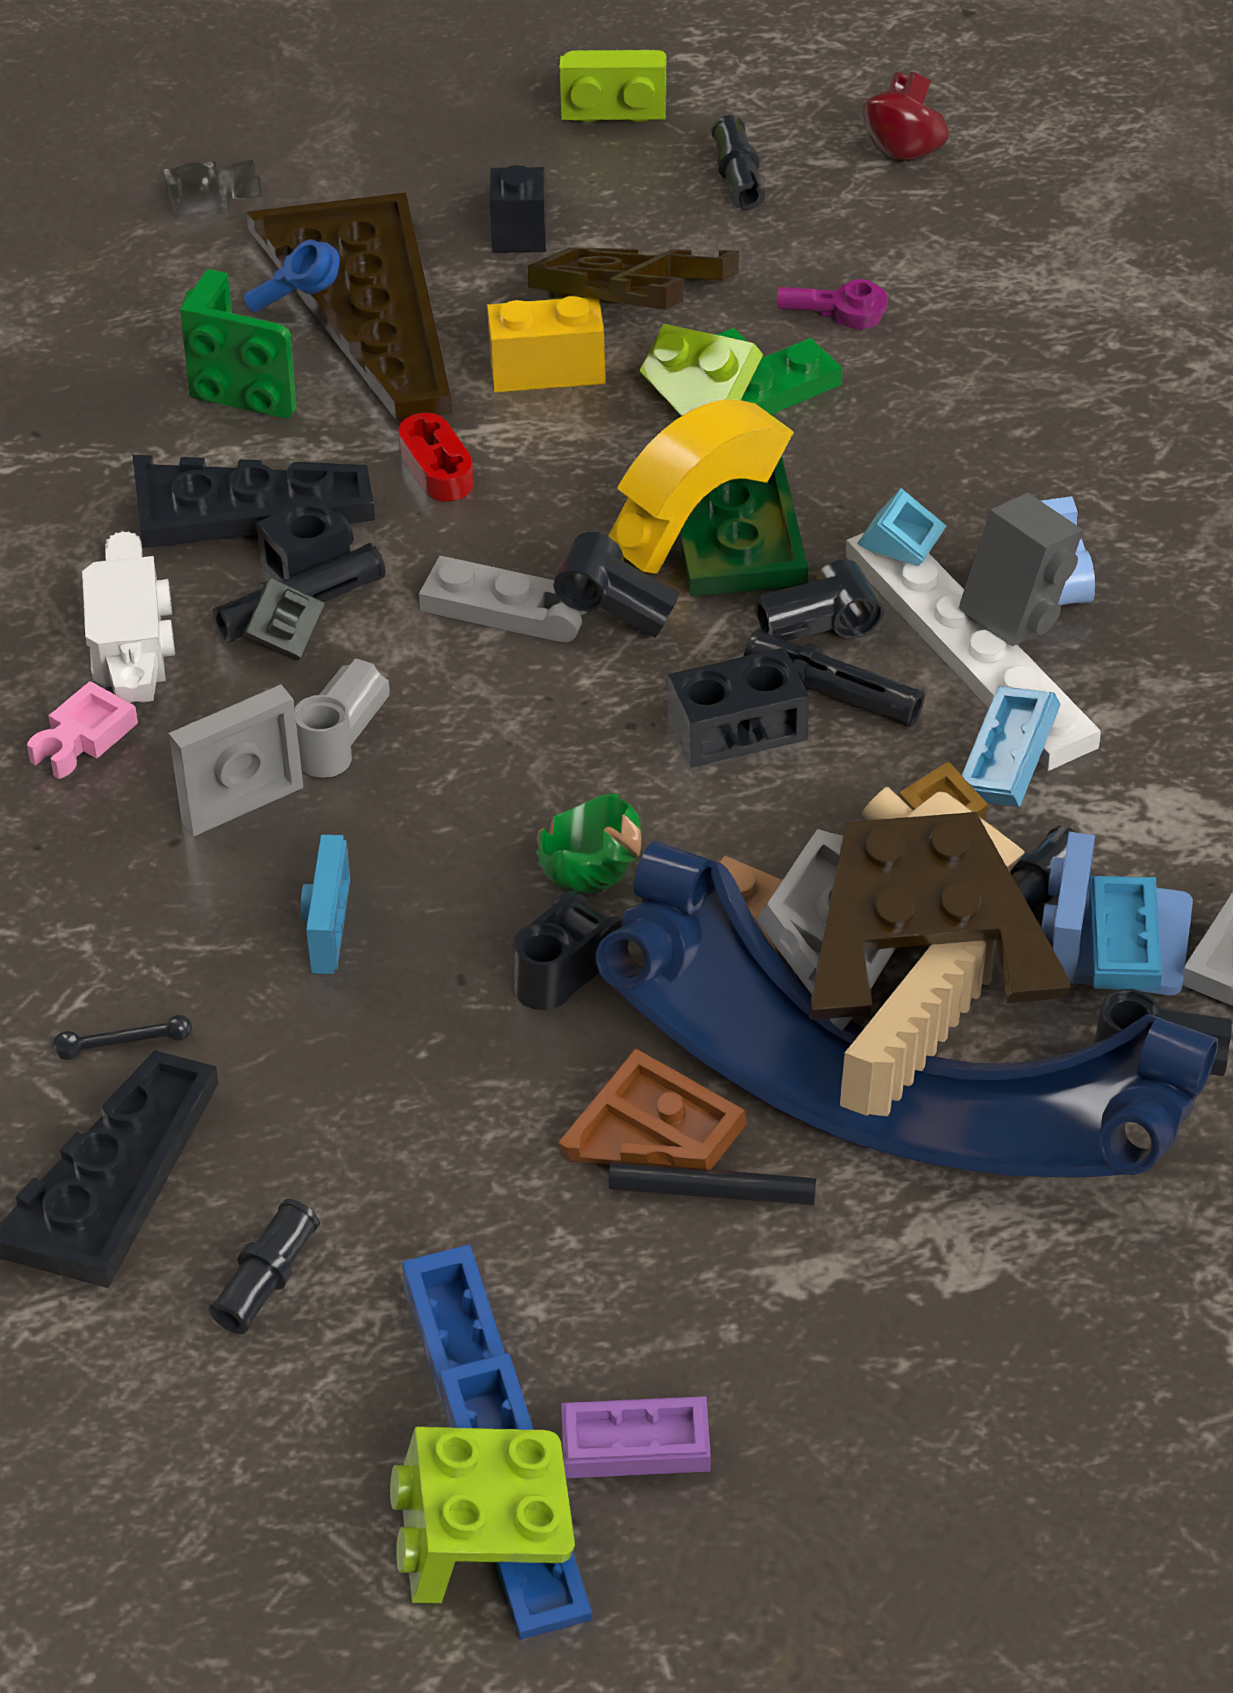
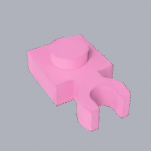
(85, 722)

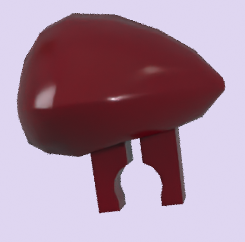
(900, 121)

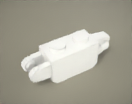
(125, 620)

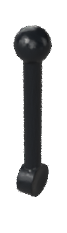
(69, 1044)

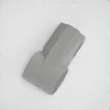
(336, 717)

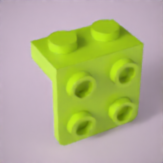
(613, 85)
(479, 1501)

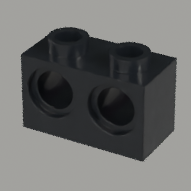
(738, 707)

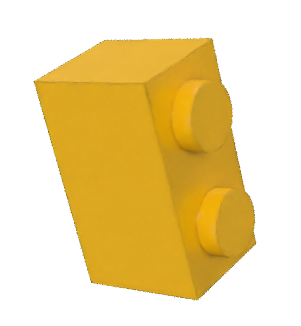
(546, 344)

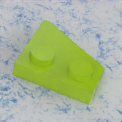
(699, 367)

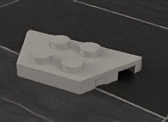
(800, 908)

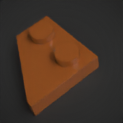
(653, 1119)

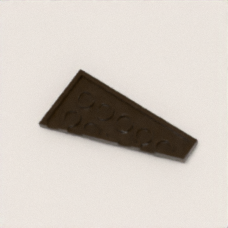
(379, 298)

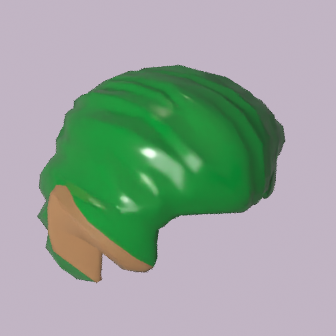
(590, 844)

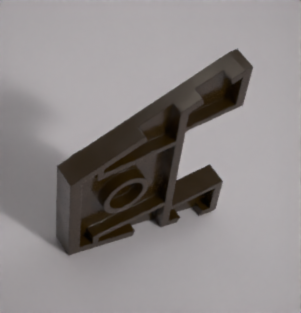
(626, 276)
(926, 886)

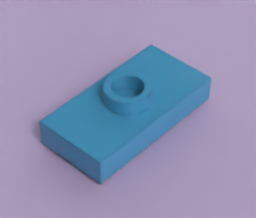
(1010, 744)
(326, 903)
(1125, 933)

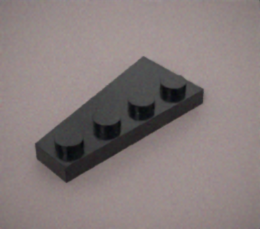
(222, 502)
(108, 1178)

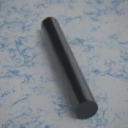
(712, 1183)

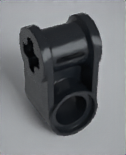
(559, 951)

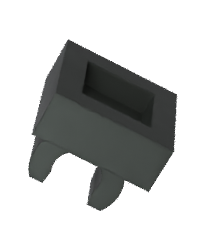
(283, 619)

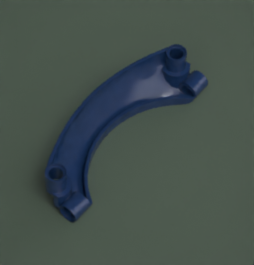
(746, 1015)

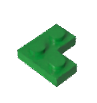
(790, 375)

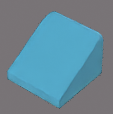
(902, 530)

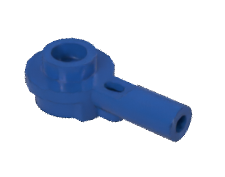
(308, 268)

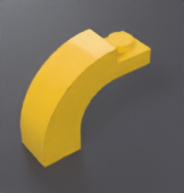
(685, 464)

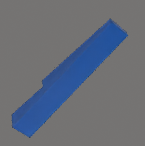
(483, 1392)

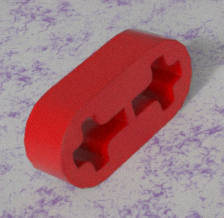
(446, 452)

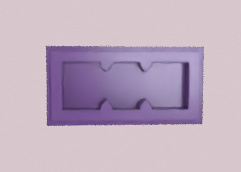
(635, 1437)

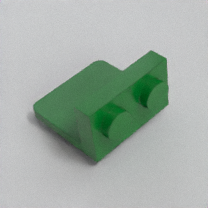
(235, 356)

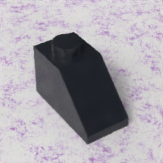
(518, 209)

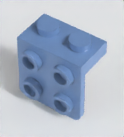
(1069, 921)

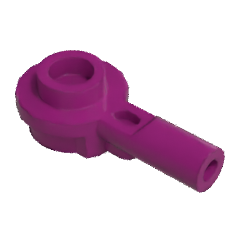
(853, 304)

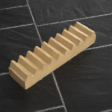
(913, 1023)

